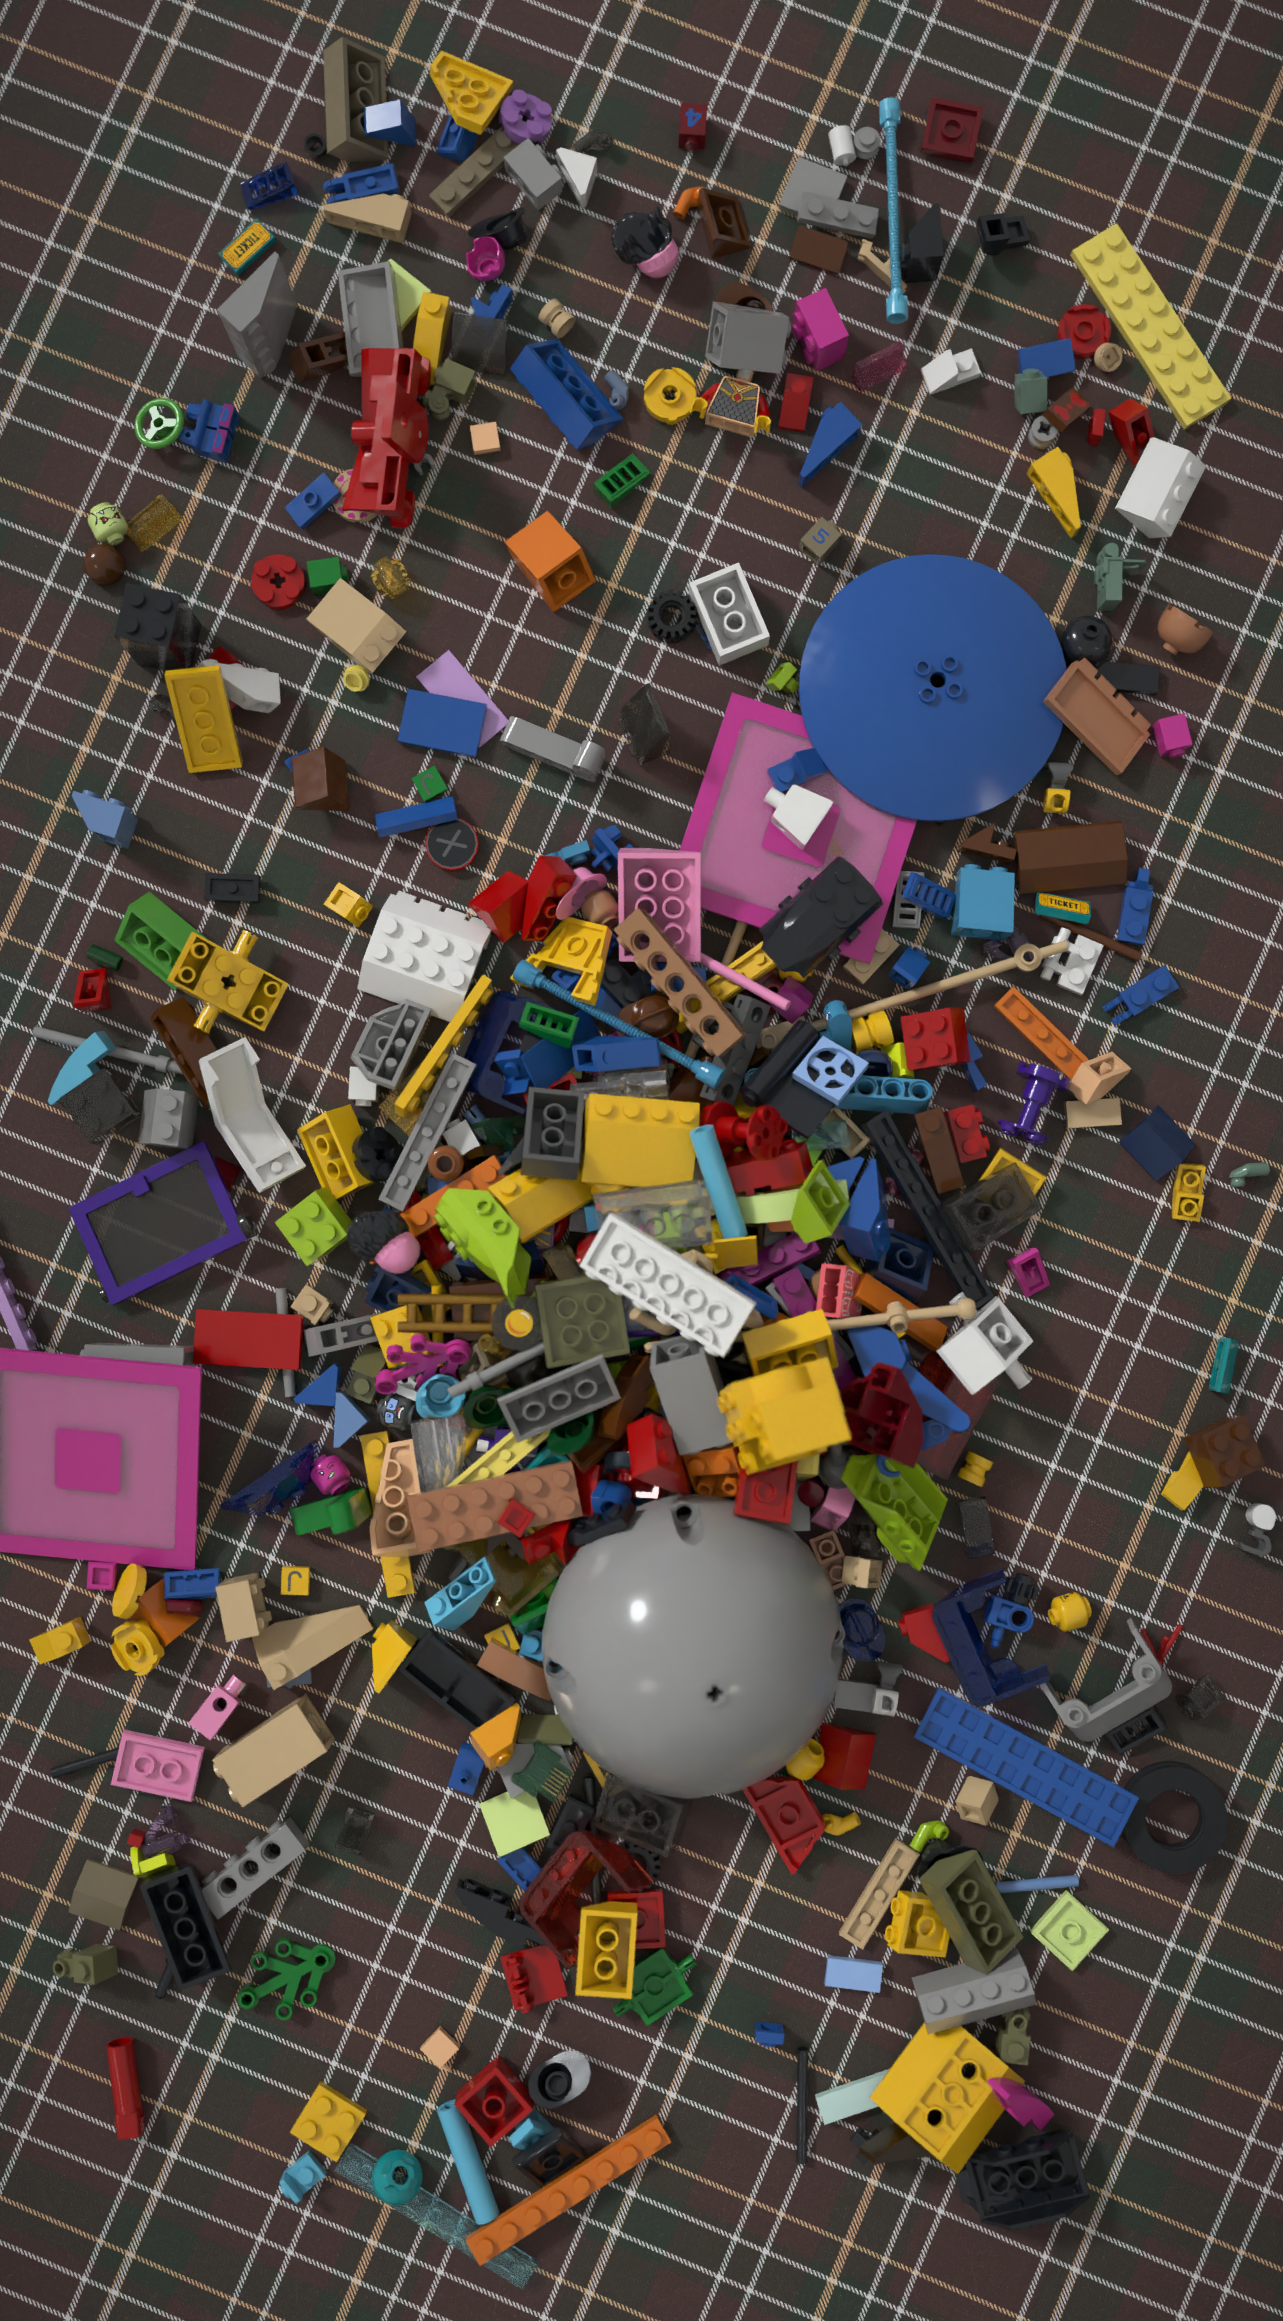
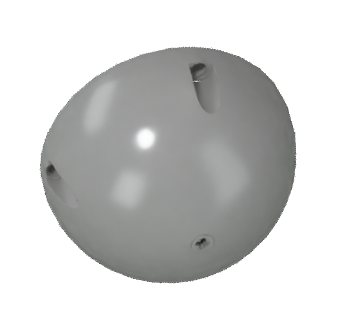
(665, 1616)

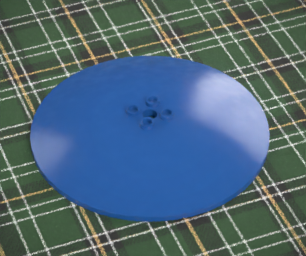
(924, 746)

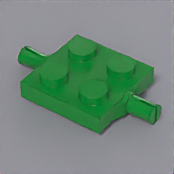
(657, 1986)

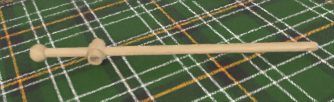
(896, 1317)

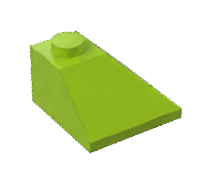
(818, 1205)

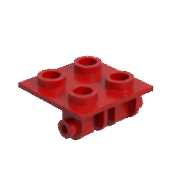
(533, 1977)

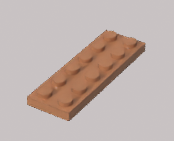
(472, 1508)

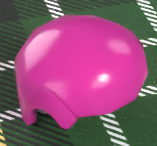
(486, 259)

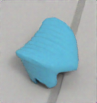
(434, 1399)

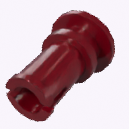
(811, 1492)

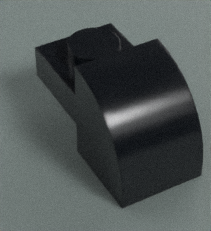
(1001, 233)

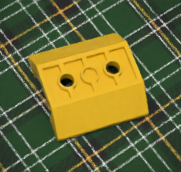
(931, 2078)

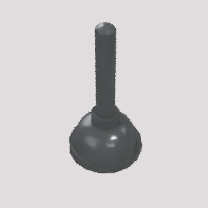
(833, 1464)

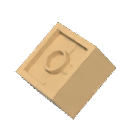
(243, 1606)

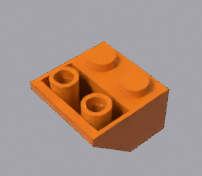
(714, 1470)

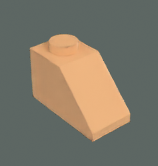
(1098, 1077)

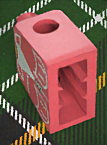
(836, 1291)

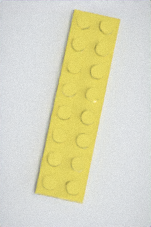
(1150, 326)

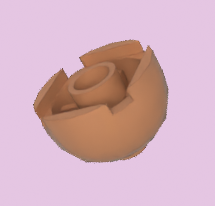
(1181, 631)

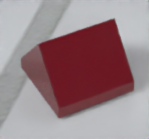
(228, 1172)

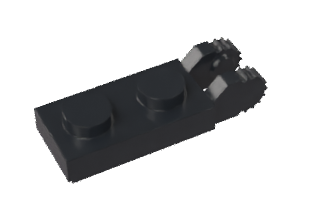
(600, 1525)

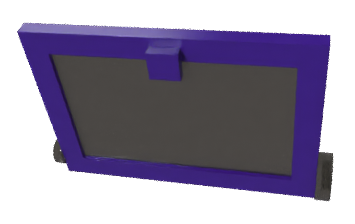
(160, 1224)

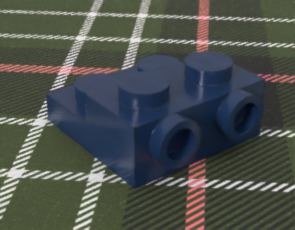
(386, 1286)

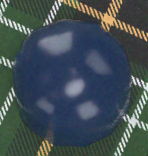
(879, 1063)

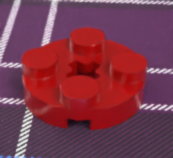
(265, 573)

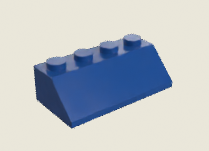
(565, 392)

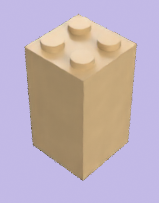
(273, 1750)

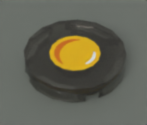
(518, 1326)

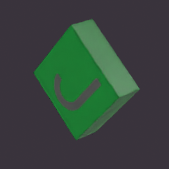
(429, 784)

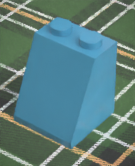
(983, 903)

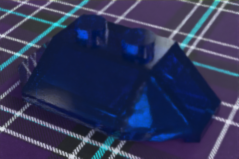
(276, 1485)

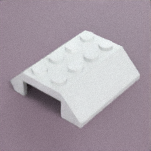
(423, 955)

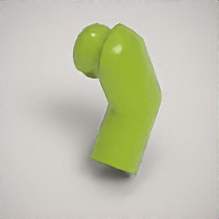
(928, 1831)

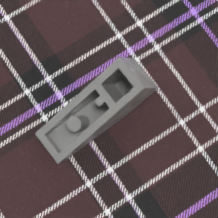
(340, 1335)

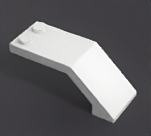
(244, 1117)

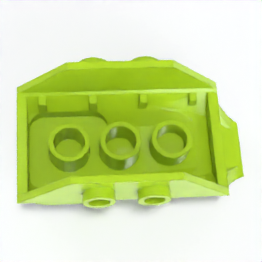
(485, 1237)
(902, 1506)

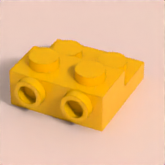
(916, 1926)

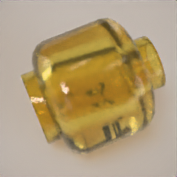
(390, 577)

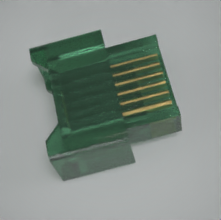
(543, 1773)

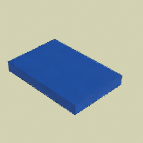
(442, 723)

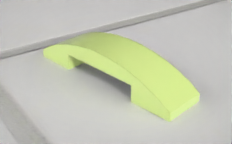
(773, 1206)

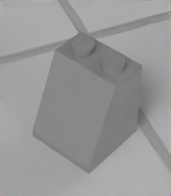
(747, 338)
(168, 1118)

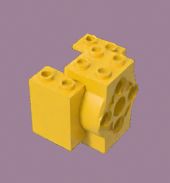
(784, 1415)

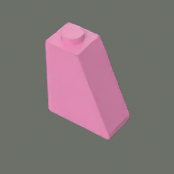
(834, 1507)

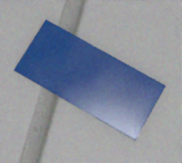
(548, 1061)

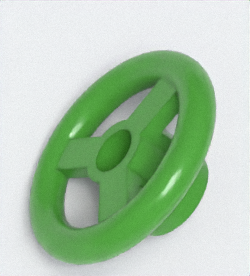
(165, 429)

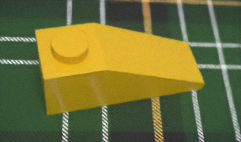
(432, 329)
(1056, 484)

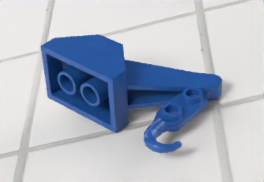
(880, 1345)

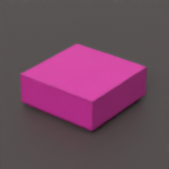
(102, 1575)

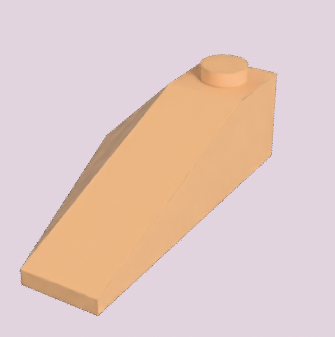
(391, 1523)

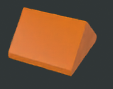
(153, 1610)

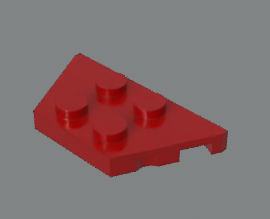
(787, 1817)

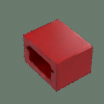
(136, 1838)

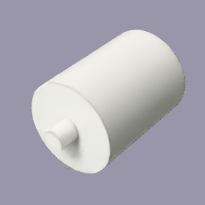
(842, 145)

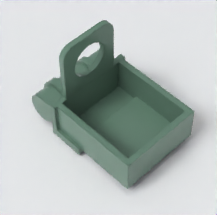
(1109, 576)

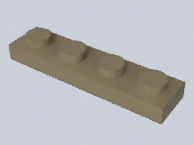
(472, 173)

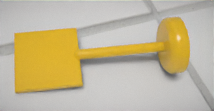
(735, 1252)

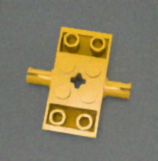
(251, 991)

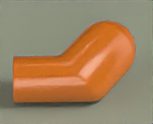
(687, 200)

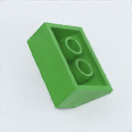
(154, 935)

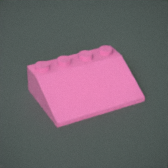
(670, 891)

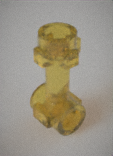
(490, 1344)

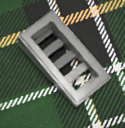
(899, 888)

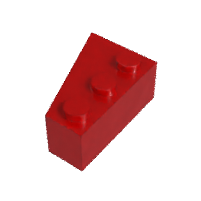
(788, 1169)

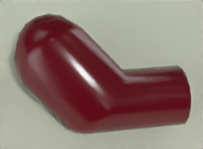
(184, 1607)

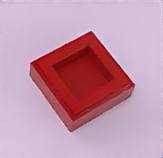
(1096, 427)
(516, 1517)

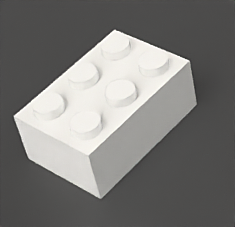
(729, 614)

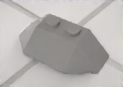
(391, 1043)

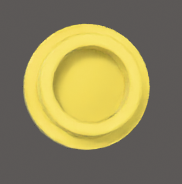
(356, 678)

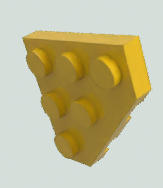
(469, 91)

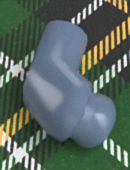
(620, 390)

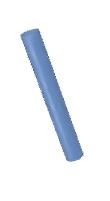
(1037, 1884)

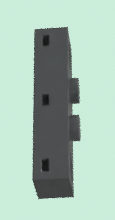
(738, 1059)

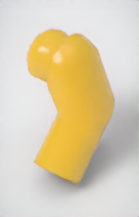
(838, 1825)

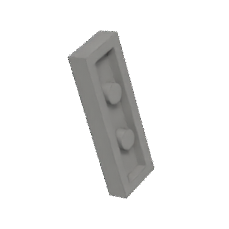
(837, 215)

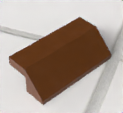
(1071, 857)

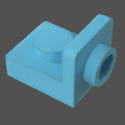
(301, 2176)

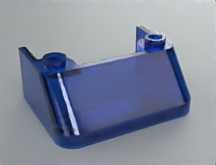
(486, 1041)
(979, 1676)

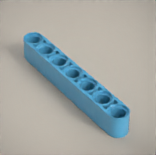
(878, 1100)

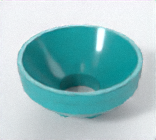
(382, 2180)

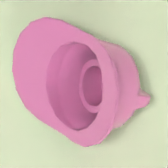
(583, 884)

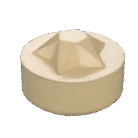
(1108, 357)

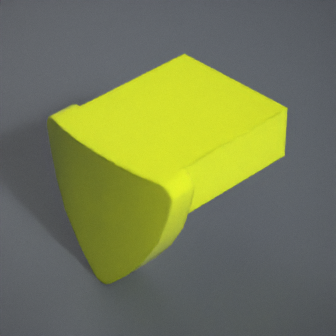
(898, 1056)
(144, 1868)

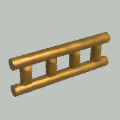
(440, 1302)

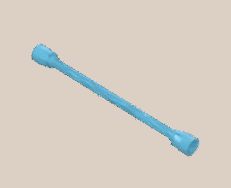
(889, 119)

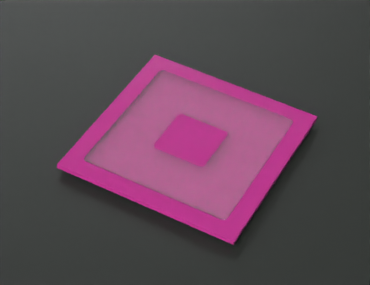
(748, 860)
(99, 1458)

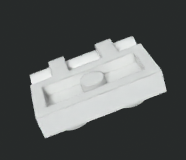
(1078, 966)

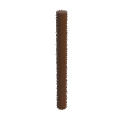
(1108, 943)

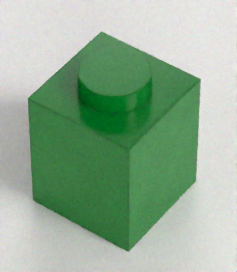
(325, 573)

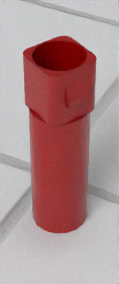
(125, 2088)

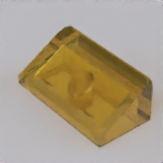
(152, 522)

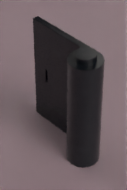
(774, 1084)

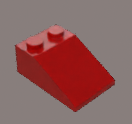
(656, 1456)

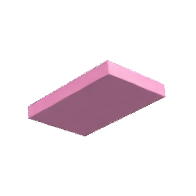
(157, 1765)

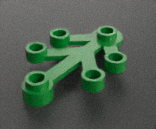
(289, 1974)

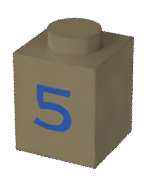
(820, 540)

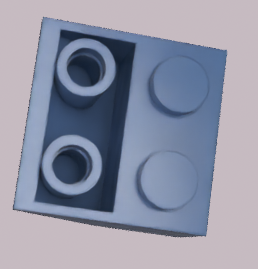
(107, 820)

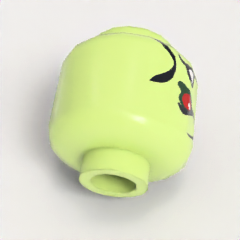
(107, 523)

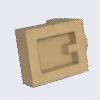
(313, 1305)

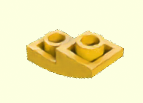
(1187, 1191)
(1183, 1484)

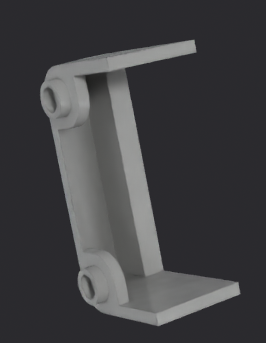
(1147, 1689)

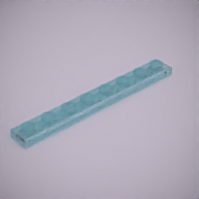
(437, 2217)

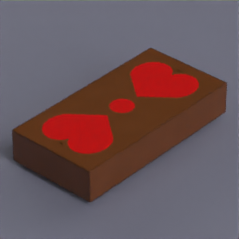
(1067, 409)

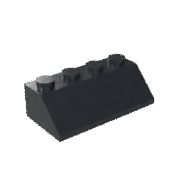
(185, 1926)

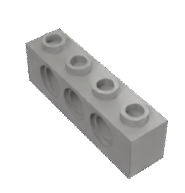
(223, 1898)

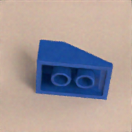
(866, 1219)

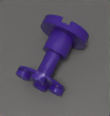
(1036, 1093)

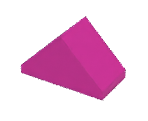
(1029, 1271)

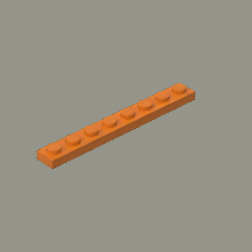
(568, 2190)

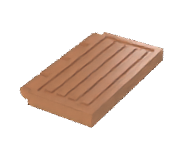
(1097, 717)

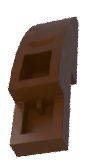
(631, 1385)

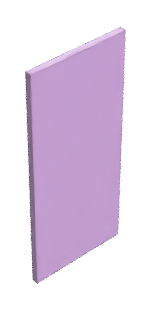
(451, 679)

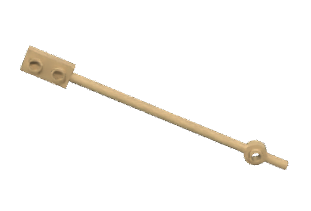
(773, 1035)

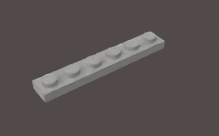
(427, 1132)

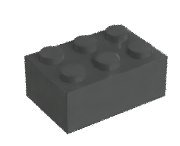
(552, 1133)

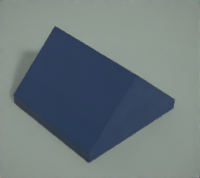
(1157, 1143)

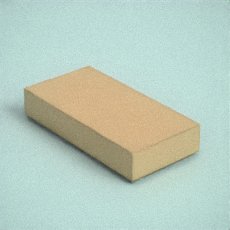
(1095, 1114)

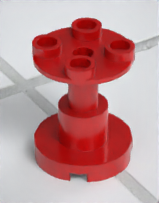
(762, 1132)

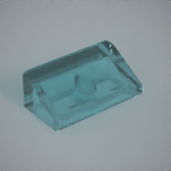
(827, 1136)

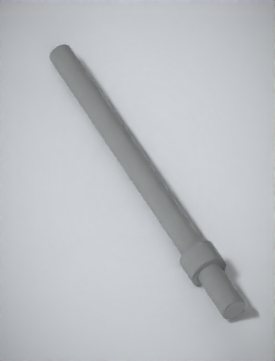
(160, 1063)
(476, 1379)

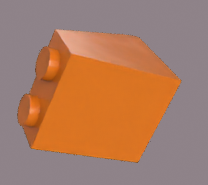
(551, 560)

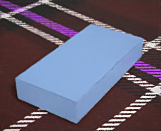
(853, 1973)

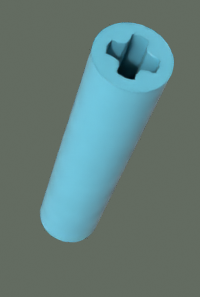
(718, 1182)
(468, 2163)

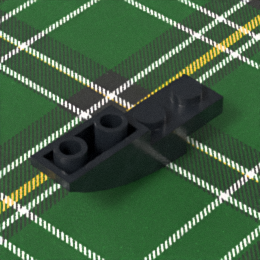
(492, 1912)

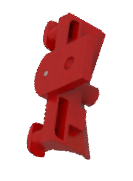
(390, 433)

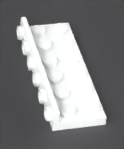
(667, 1285)

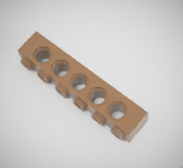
(729, 1032)

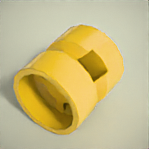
(871, 1032)

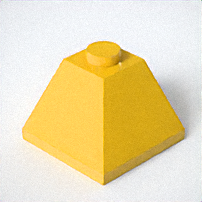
(389, 1651)

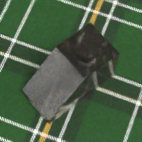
(863, 1532)

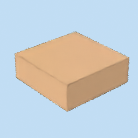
(485, 438)
(439, 2047)

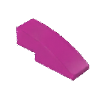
(1021, 2102)

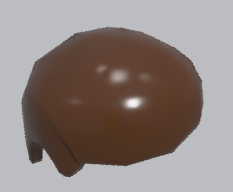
(104, 564)

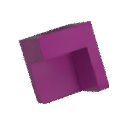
(799, 998)

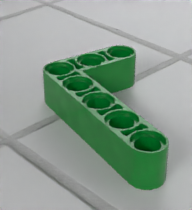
(339, 1511)

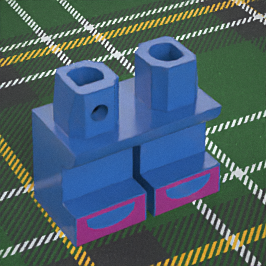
(213, 430)

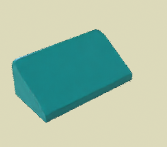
(1223, 1365)

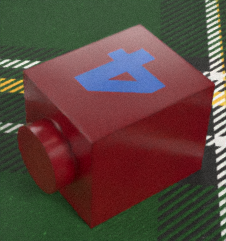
(692, 126)

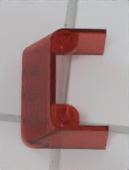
(551, 1896)

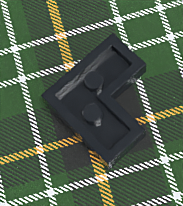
(622, 986)

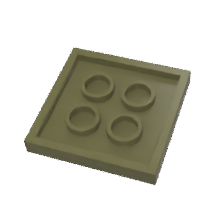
(580, 1320)

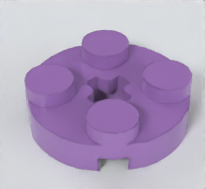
(526, 105)

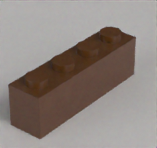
(185, 1042)

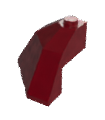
(884, 1415)

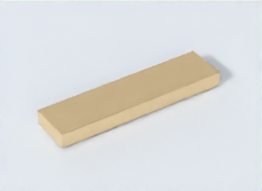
(879, 1893)

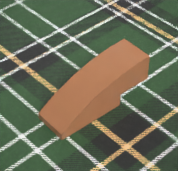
(515, 1668)

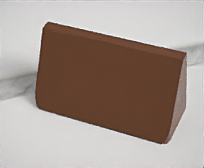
(819, 250)

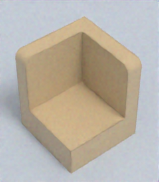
(977, 1800)

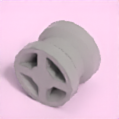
(1039, 438)

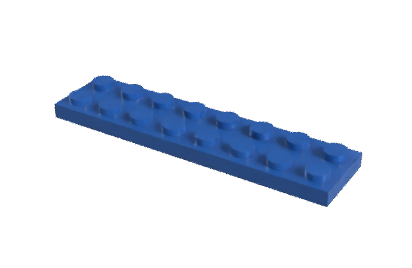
(1026, 1766)

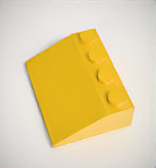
(637, 1141)

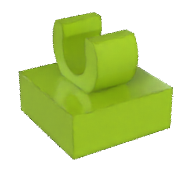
(783, 679)

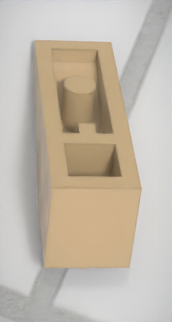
(374, 215)

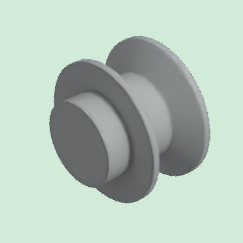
(866, 142)

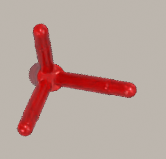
(1165, 1645)

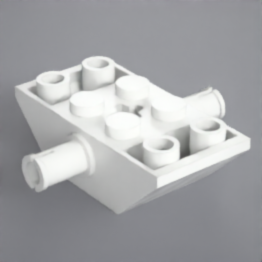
(987, 1347)

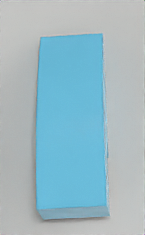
(81, 1065)

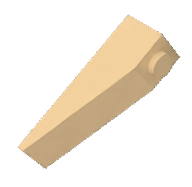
(300, 1643)

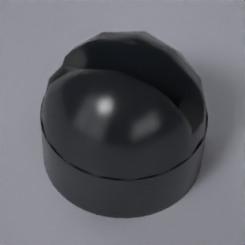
(310, 142)

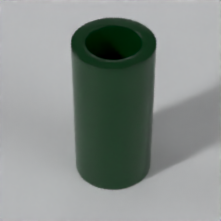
(105, 957)

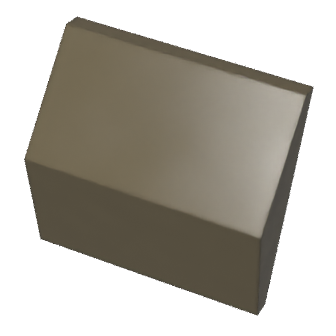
(103, 1894)

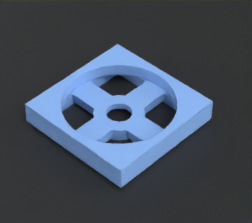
(834, 1095)

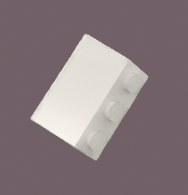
(1160, 488)

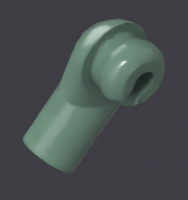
(1250, 1169)

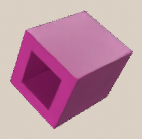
(1172, 736)

